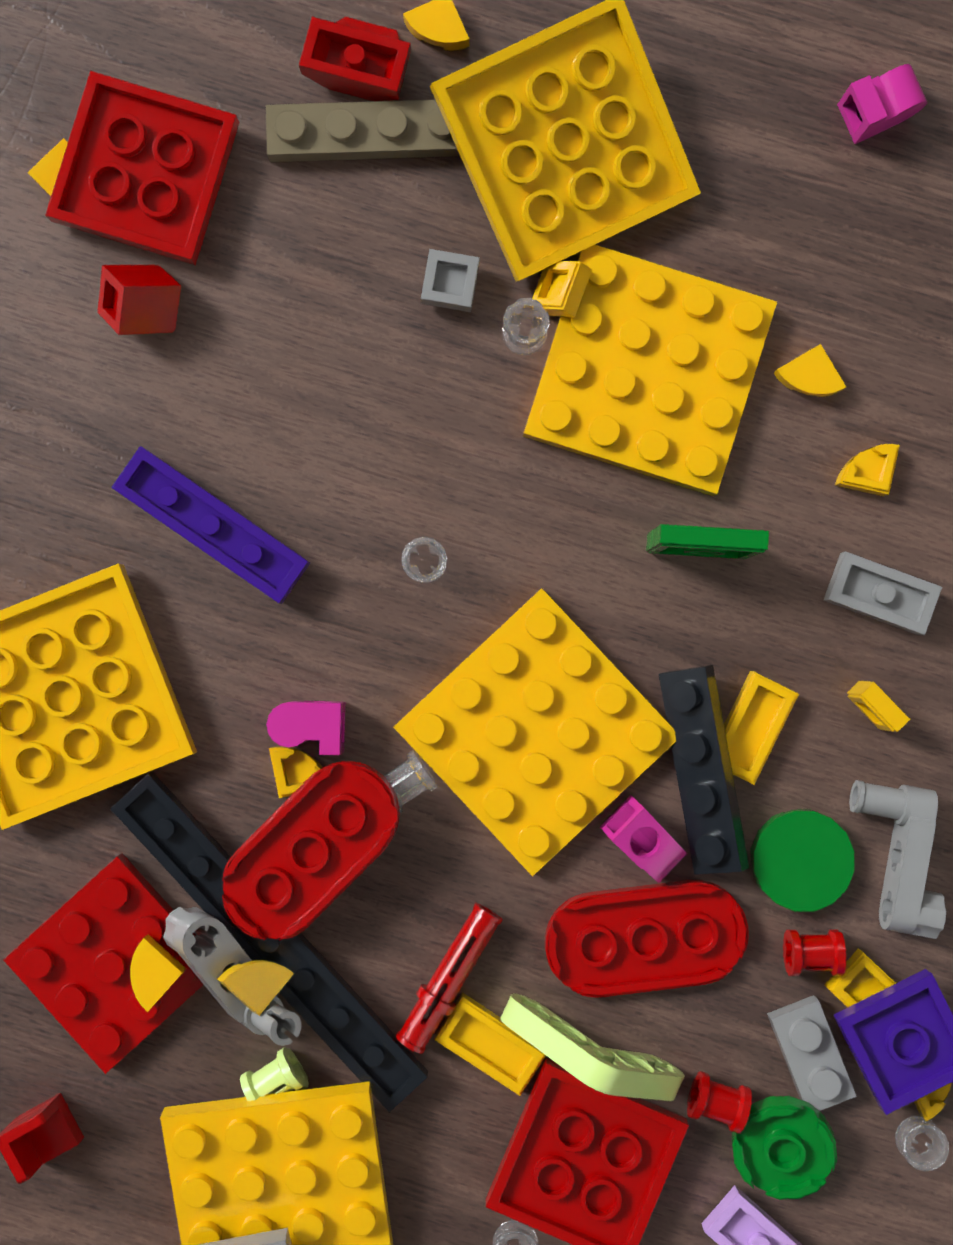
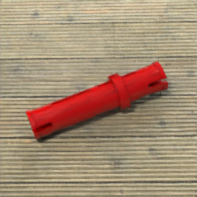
(418, 1029)

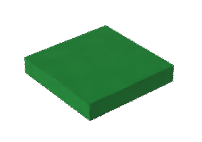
(706, 541)

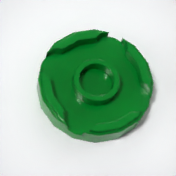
(802, 860)
(785, 1148)

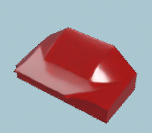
(355, 58)

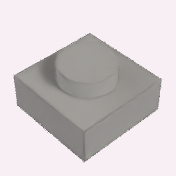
(450, 280)

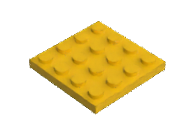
(566, 137)
(651, 370)
(81, 696)
(537, 732)
(279, 1164)

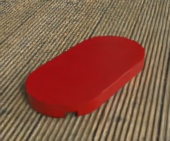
(310, 850)
(646, 938)

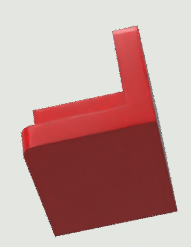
(138, 299)
(39, 1137)

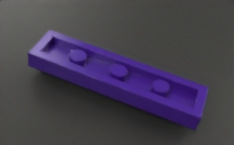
(210, 525)

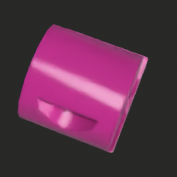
(881, 102)
(309, 720)
(643, 839)

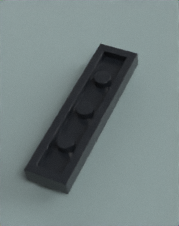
(704, 771)

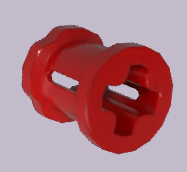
(814, 952)
(719, 1102)

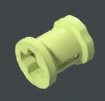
(278, 1076)

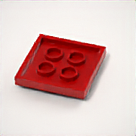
(142, 167)
(84, 958)
(585, 1162)

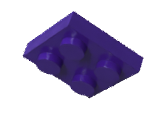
(902, 1040)

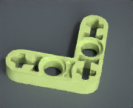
(601, 1068)

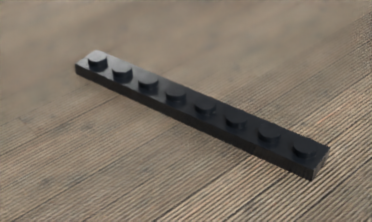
(315, 987)

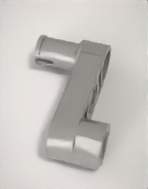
(904, 901)
(208, 956)

